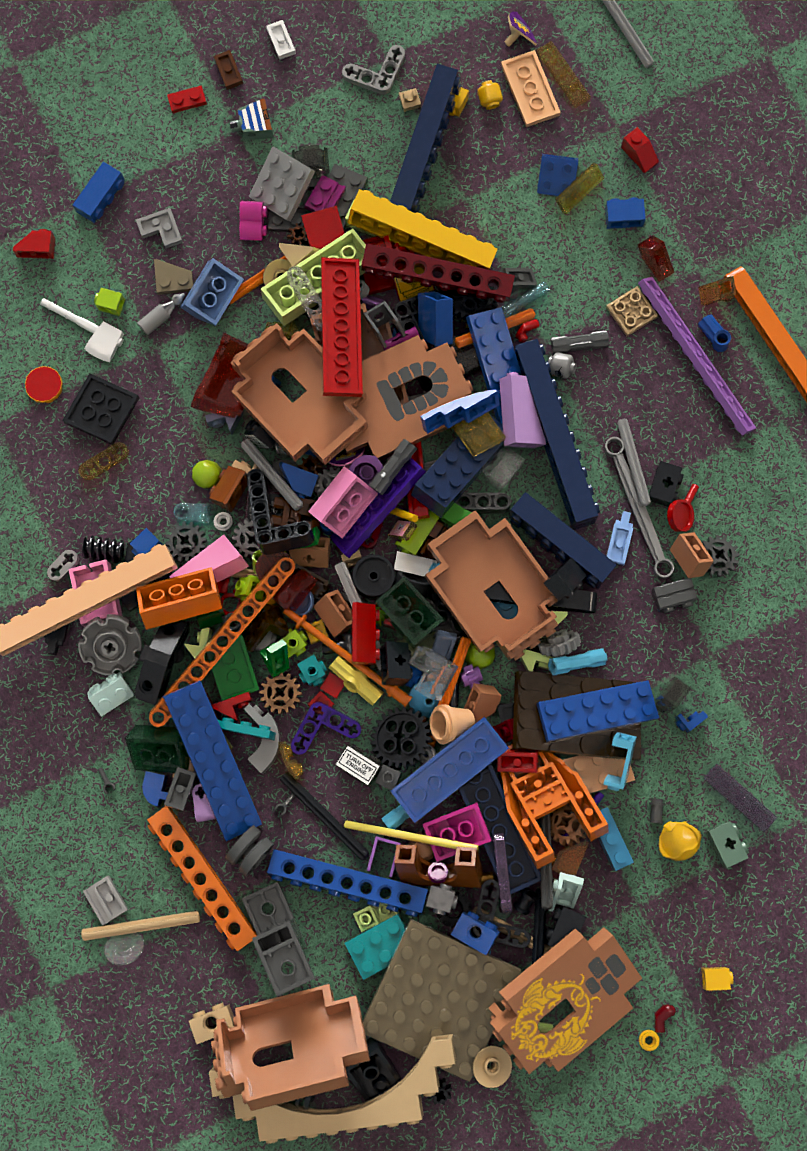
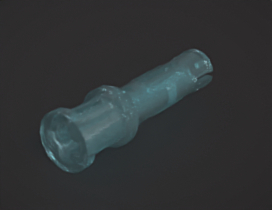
(516, 305)

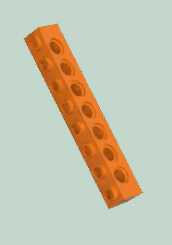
(179, 833)

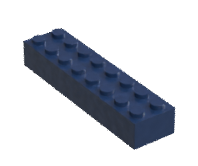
(427, 138)
(489, 795)

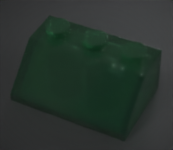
(408, 612)
(156, 749)

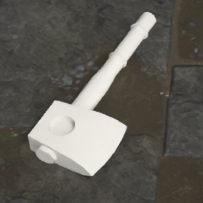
(104, 338)

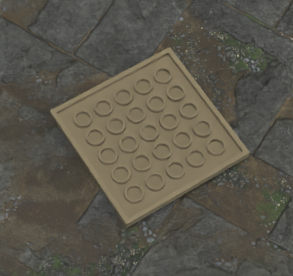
(438, 990)

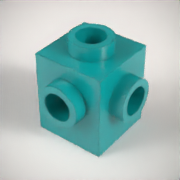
(307, 666)

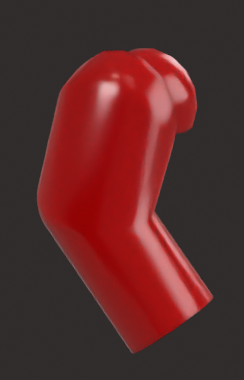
(525, 327)

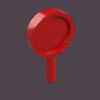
(681, 513)

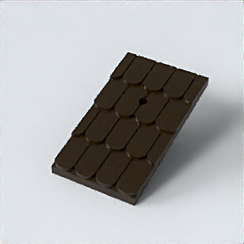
(527, 725)

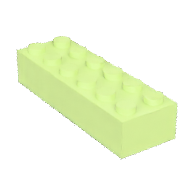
(279, 293)

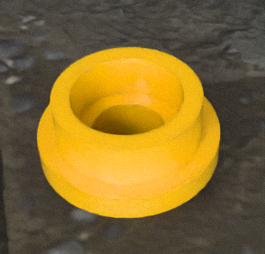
(655, 1040)

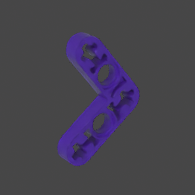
(323, 719)

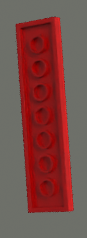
(341, 327)

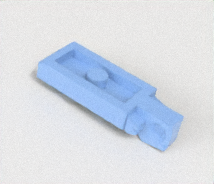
(620, 539)

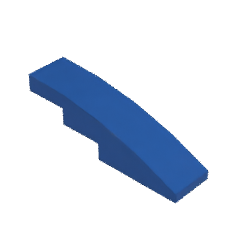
(464, 408)

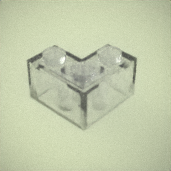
(437, 672)

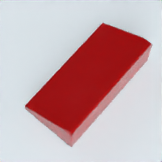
(518, 761)

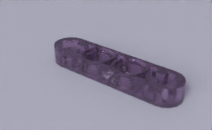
(502, 873)

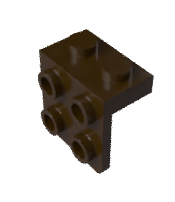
(266, 620)

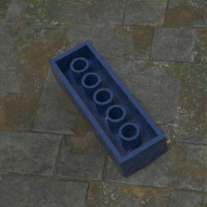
(452, 475)
(560, 539)

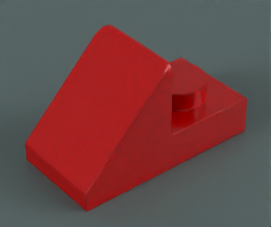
(228, 706)

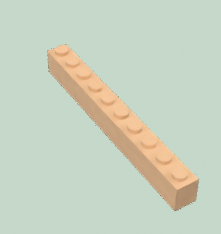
(86, 598)

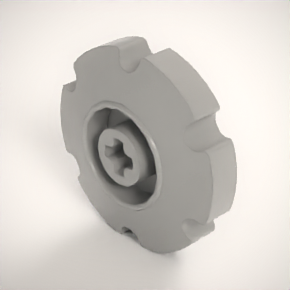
(113, 630)

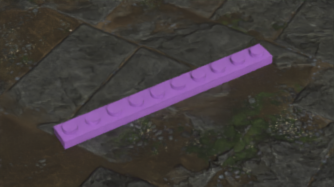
(697, 356)

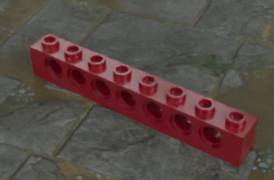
(447, 268)

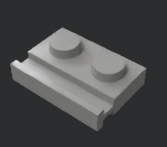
(105, 900)

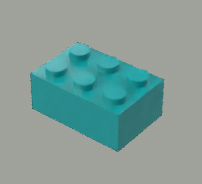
(376, 946)

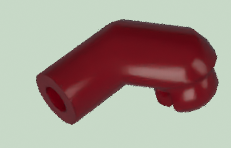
(662, 1015)

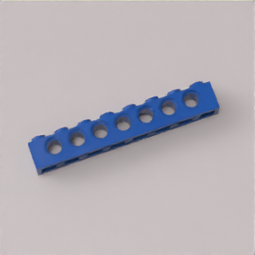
(281, 859)

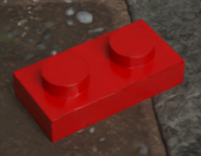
(187, 99)

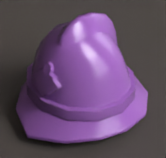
(366, 467)

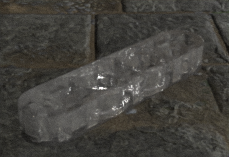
(305, 299)

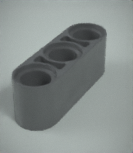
(491, 498)

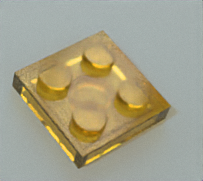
(479, 434)

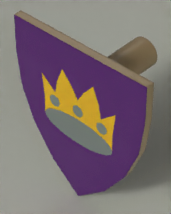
(518, 27)

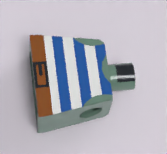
(253, 121)

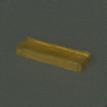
(579, 188)

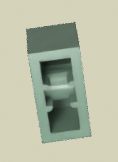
(727, 855)

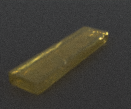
(563, 74)

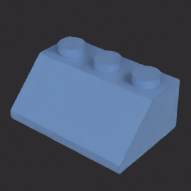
(212, 292)

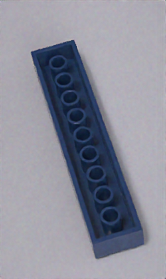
(559, 440)

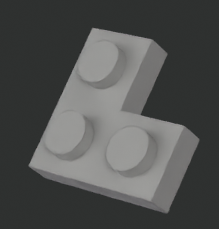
(163, 223)

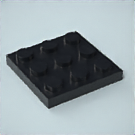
(101, 409)

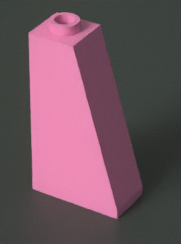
(220, 556)

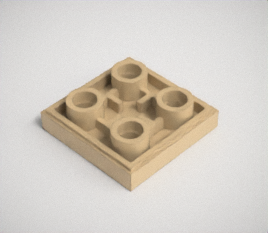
(632, 311)

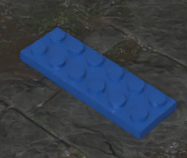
(493, 349)
(597, 711)
(449, 769)

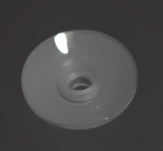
(116, 946)

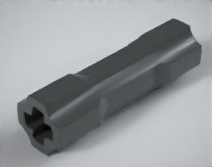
(573, 343)
(400, 456)

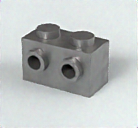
(441, 899)

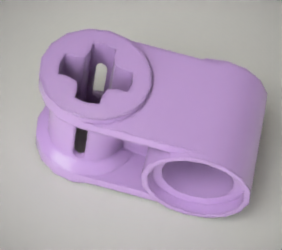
(201, 806)

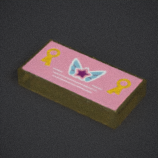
(403, 530)

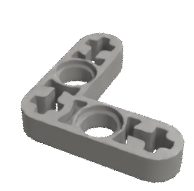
(377, 78)

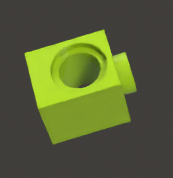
(109, 301)

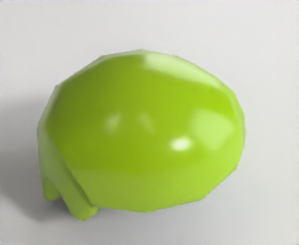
(206, 473)
(479, 659)

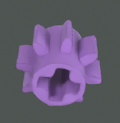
(470, 676)

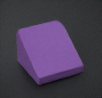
(371, 301)

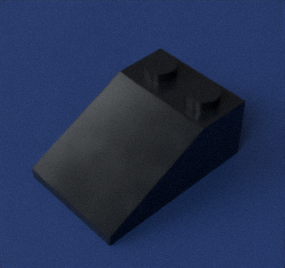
(376, 1075)

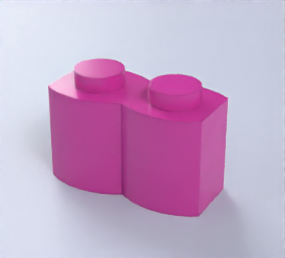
(252, 220)

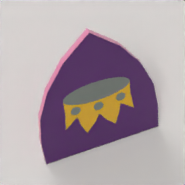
(345, 459)

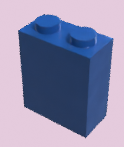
(435, 318)

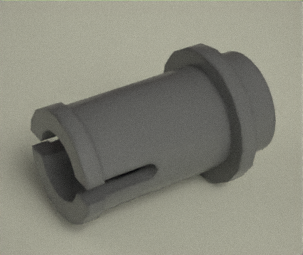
(656, 810)

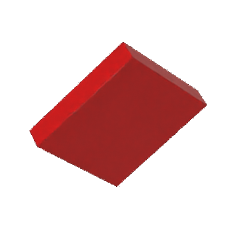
(322, 226)

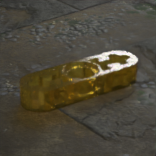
(94, 473)

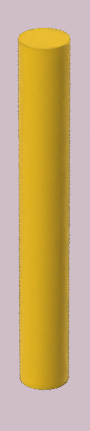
(404, 514)

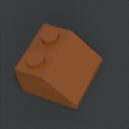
(229, 488)

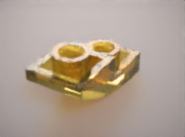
(292, 765)

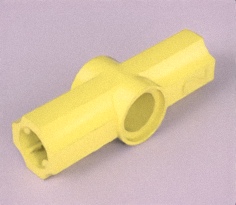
(355, 680)

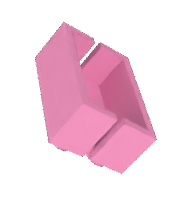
(83, 573)

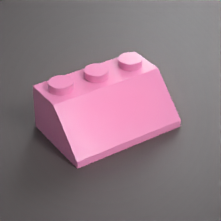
(343, 502)

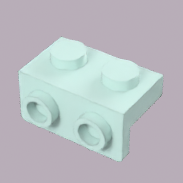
(109, 693)
(566, 890)

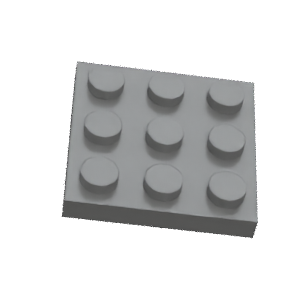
(281, 183)

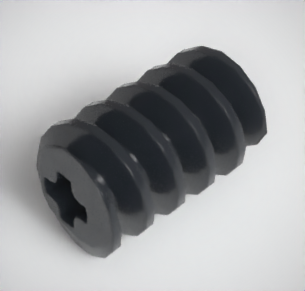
(103, 550)

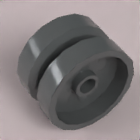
(249, 851)

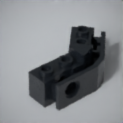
(159, 661)

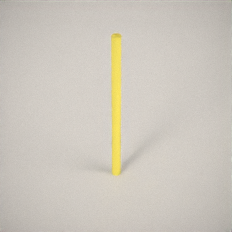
(406, 835)

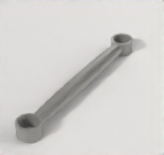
(641, 513)

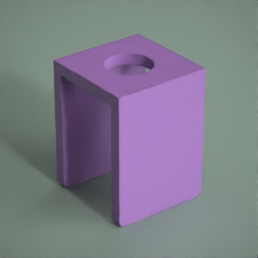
(374, 851)

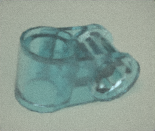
(196, 513)

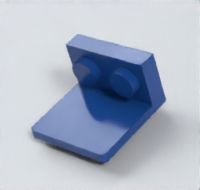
(556, 174)

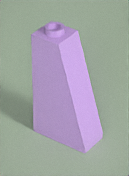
(519, 413)

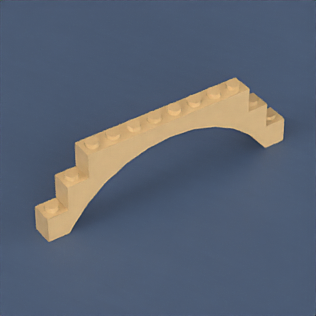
(395, 1106)

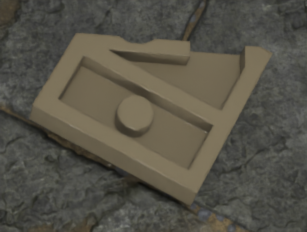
(172, 278)

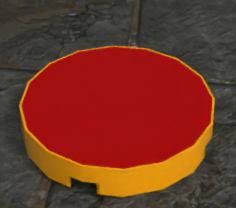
(43, 384)

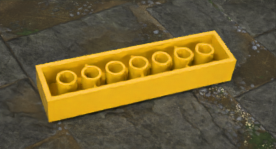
(417, 232)

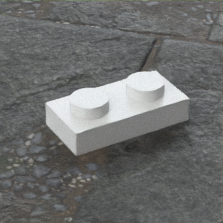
(280, 39)

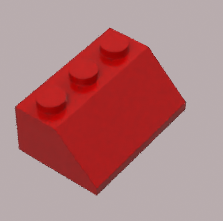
(365, 634)

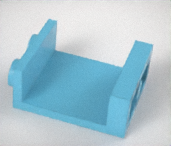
(628, 742)

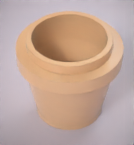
(450, 722)

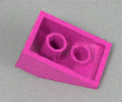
(462, 826)

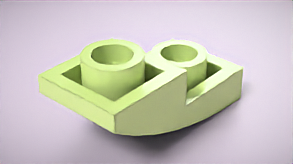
(372, 916)

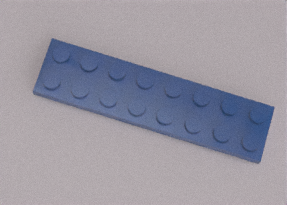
(212, 760)

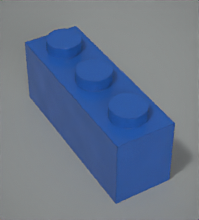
(99, 192)

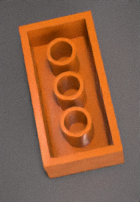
(178, 598)

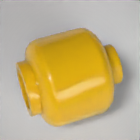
(490, 95)

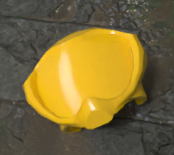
(679, 841)

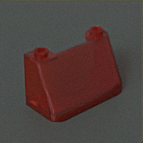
(216, 388)

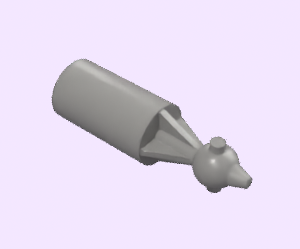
(159, 314)

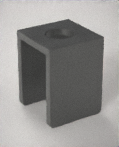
(387, 316)

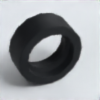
(417, 581)

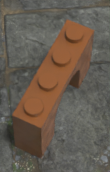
(413, 869)

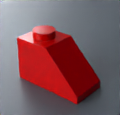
(640, 150)
(36, 245)

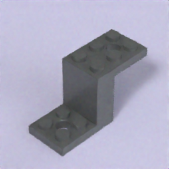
(278, 939)

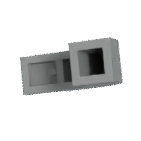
(268, 750)

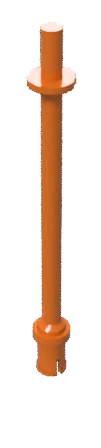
(392, 691)

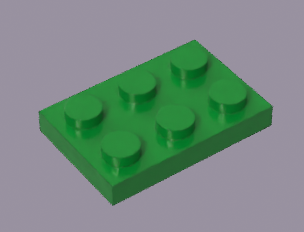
(233, 670)

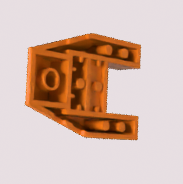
(540, 793)

